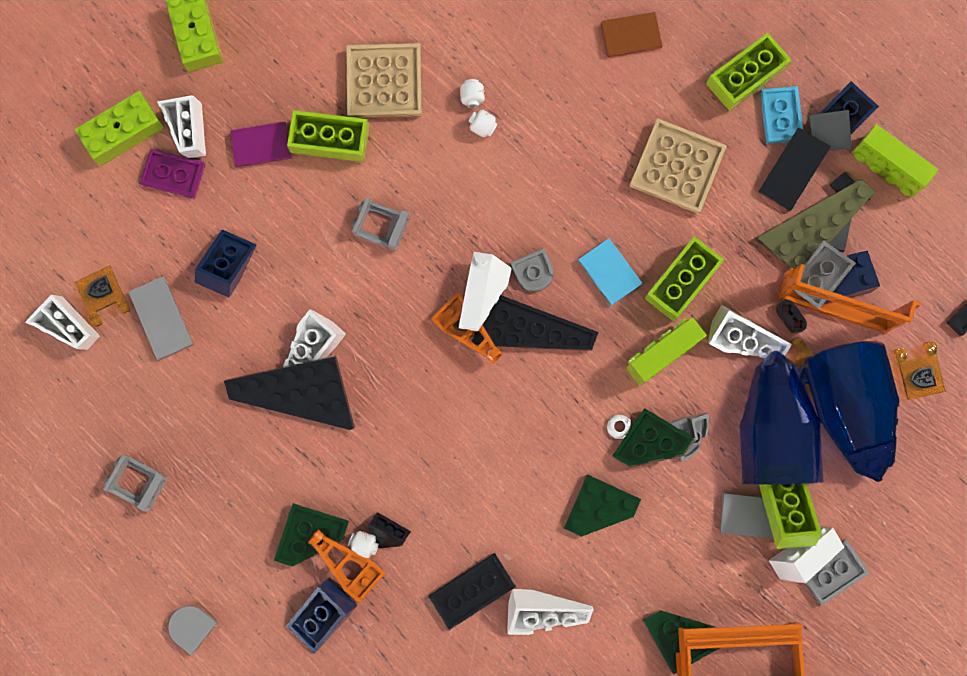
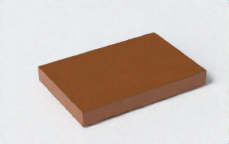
(631, 34)

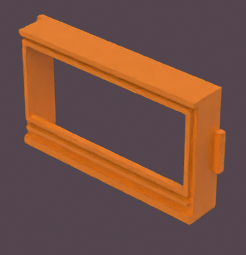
(845, 307)
(739, 637)

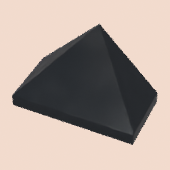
(387, 532)

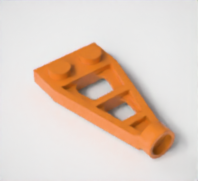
(450, 314)
(363, 581)

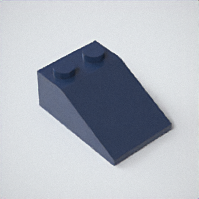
(854, 100)
(224, 263)
(860, 279)
(321, 615)

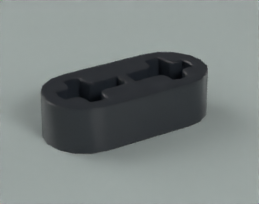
(795, 314)

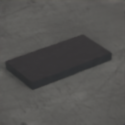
(794, 169)
(471, 591)

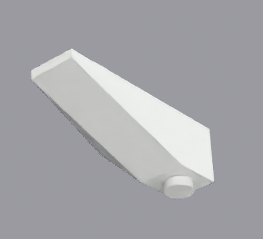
(485, 284)
(739, 335)
(314, 339)
(537, 610)

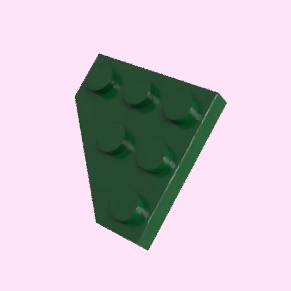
(652, 441)
(599, 507)
(300, 527)
(664, 631)

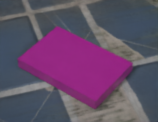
(260, 144)
(172, 173)

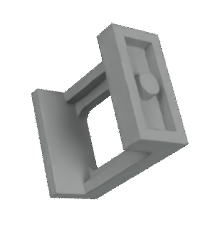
(395, 231)
(151, 490)

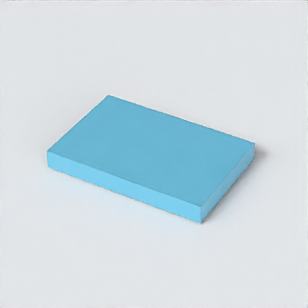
(780, 113)
(610, 271)

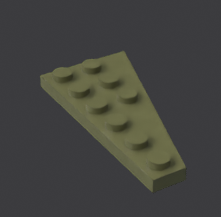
(801, 235)

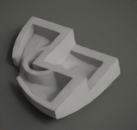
(695, 426)

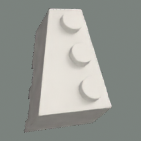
(186, 124)
(64, 323)
(803, 563)

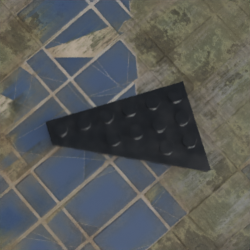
(302, 390)

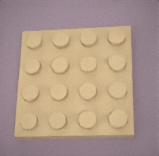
(384, 80)
(678, 166)

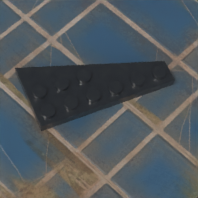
(527, 327)

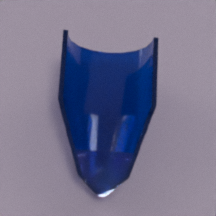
(857, 403)
(780, 427)

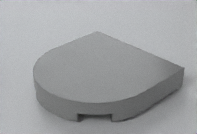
(533, 271)
(190, 627)

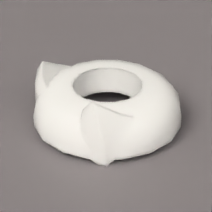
(610, 426)

